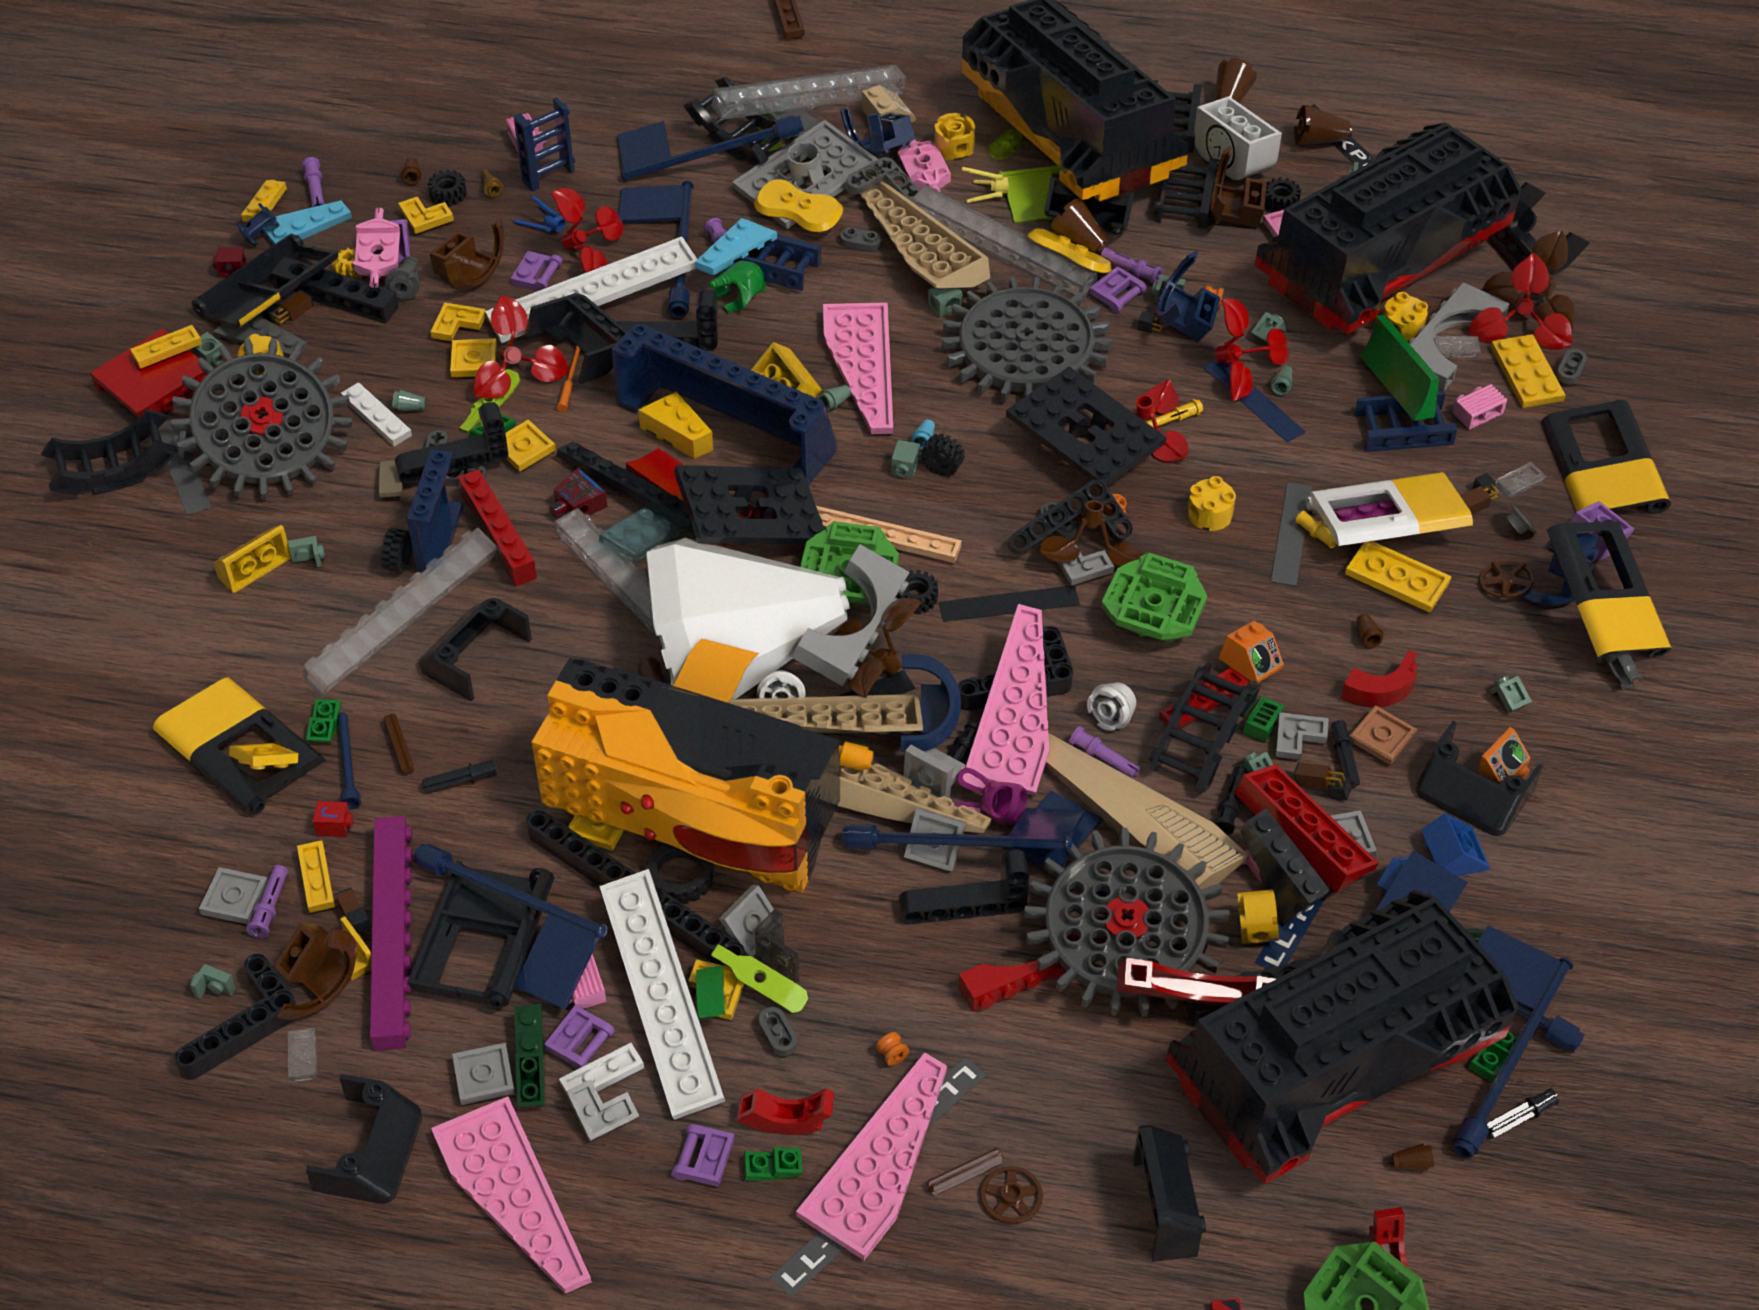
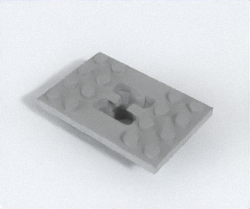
(828, 151)

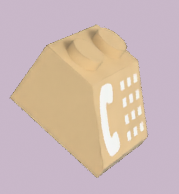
(883, 101)

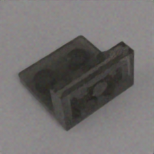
(771, 947)

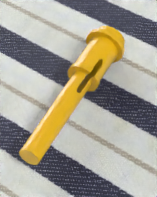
(1192, 408)

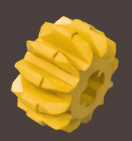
(344, 263)

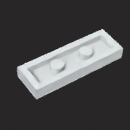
(606, 1069)

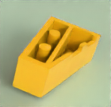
(678, 424)

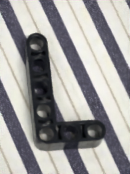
(700, 333)
(468, 452)
(1068, 513)
(1057, 668)
(971, 899)
(244, 1023)

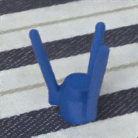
(552, 219)

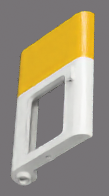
(1423, 501)

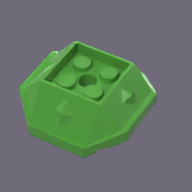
(835, 546)
(1155, 598)
(1361, 1273)

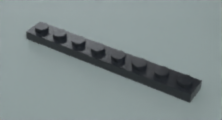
(625, 482)

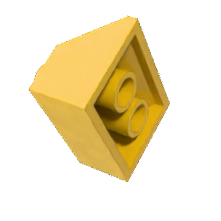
(784, 367)
(253, 559)

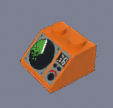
(1252, 652)
(1505, 758)

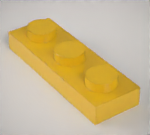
(267, 195)
(166, 346)
(316, 876)

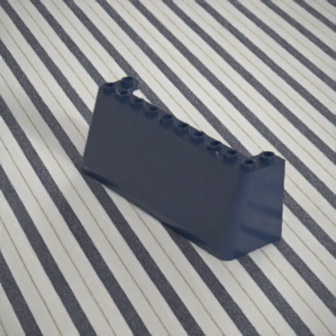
(653, 359)

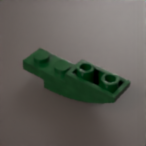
(530, 1056)

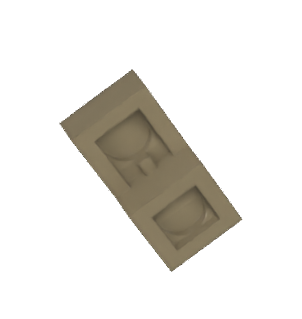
(389, 480)

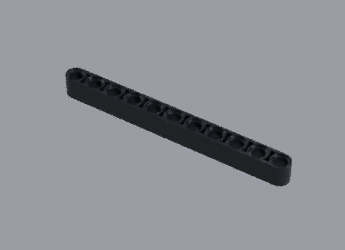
(565, 843)

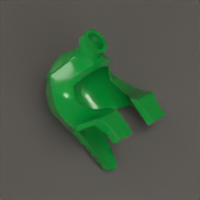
(749, 281)

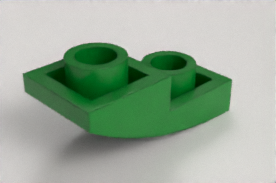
(324, 721)
(710, 992)
(1491, 1059)
(773, 1165)

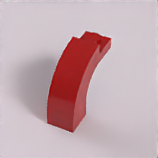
(1383, 690)
(785, 1116)
(1389, 1231)

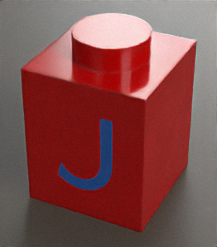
(332, 819)

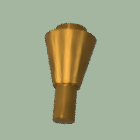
(492, 186)

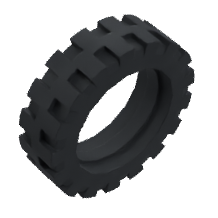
(681, 892)

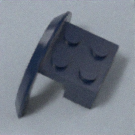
(885, 131)
(1186, 312)
(1588, 544)
(938, 704)

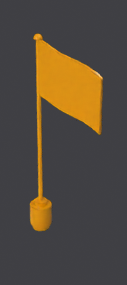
(716, 672)

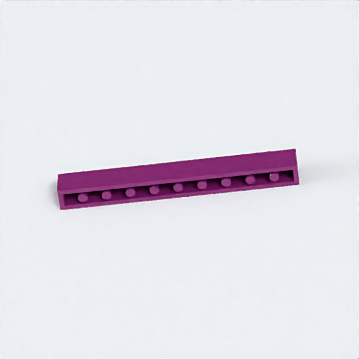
(390, 934)

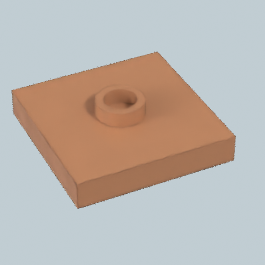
(1383, 735)

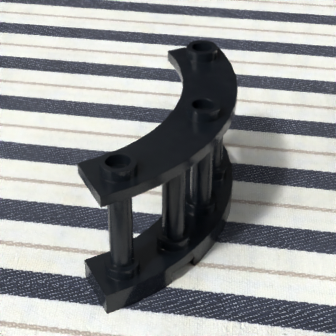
(753, 151)
(118, 475)
(1226, 725)

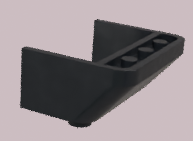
(1108, 213)
(1517, 241)
(582, 323)
(441, 657)
(1470, 794)
(380, 1169)
(1170, 1193)

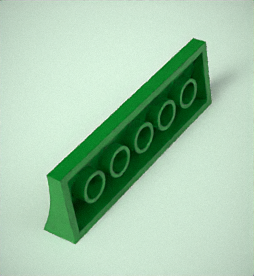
(1401, 370)

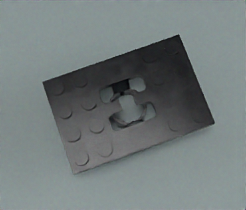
(1110, 451)
(715, 511)

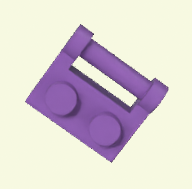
(531, 267)
(1115, 283)
(573, 1032)
(711, 1158)

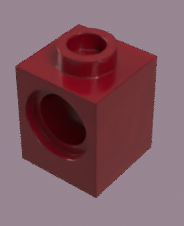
(228, 260)

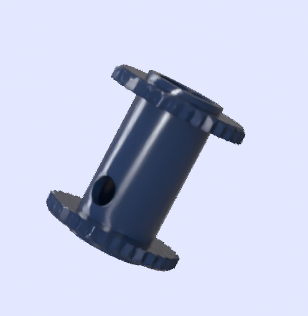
(257, 224)

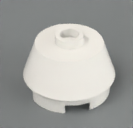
(780, 685)
(1112, 705)

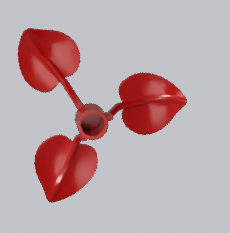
(570, 207)
(1533, 277)
(1236, 320)
(547, 366)
(1162, 400)

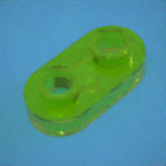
(1006, 144)

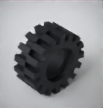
(453, 181)
(1281, 187)
(952, 454)
(396, 550)
(924, 583)

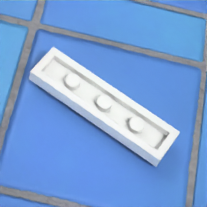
(377, 414)

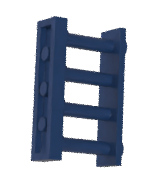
(527, 142)
(786, 249)
(1402, 437)

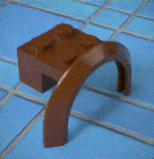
(1234, 204)
(462, 263)
(318, 961)

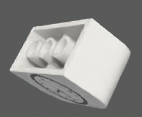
(1230, 124)

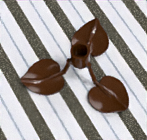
(1554, 253)
(1062, 550)
(884, 659)

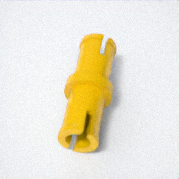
(1316, 528)

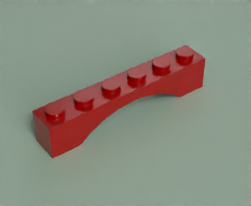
(512, 550)
(1157, 980)
(989, 983)

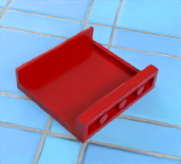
(151, 385)

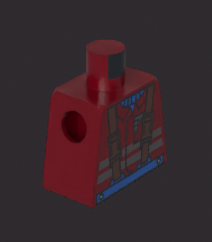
(578, 492)

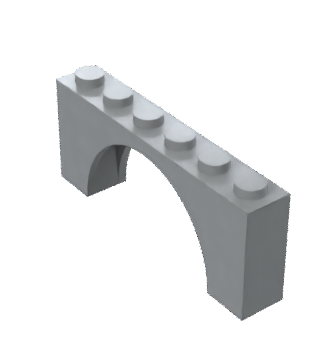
(1458, 310)
(838, 655)

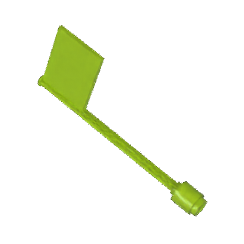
(1029, 192)

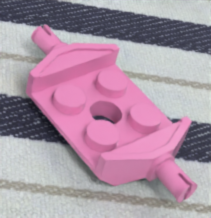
(932, 172)
(373, 236)

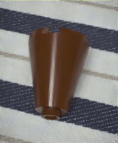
(1234, 79)
(1320, 127)
(1080, 227)

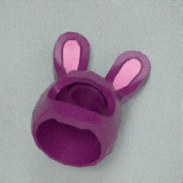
(1000, 800)

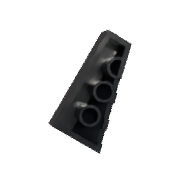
(1282, 867)

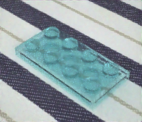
(640, 533)

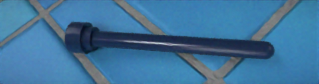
(349, 793)

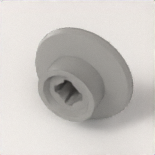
(1519, 521)

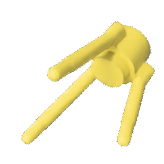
(998, 184)

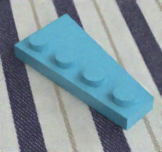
(308, 221)
(733, 245)

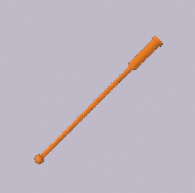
(562, 406)

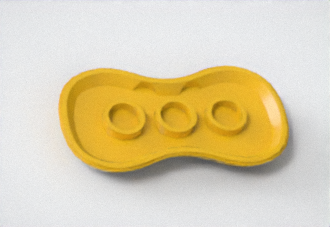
(809, 210)
(1076, 253)

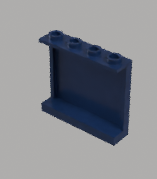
(431, 516)

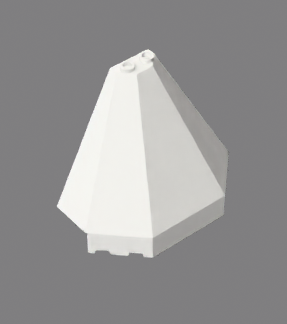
(738, 602)

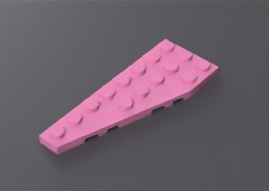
(861, 350)
(1014, 724)
(500, 1172)
(870, 1179)

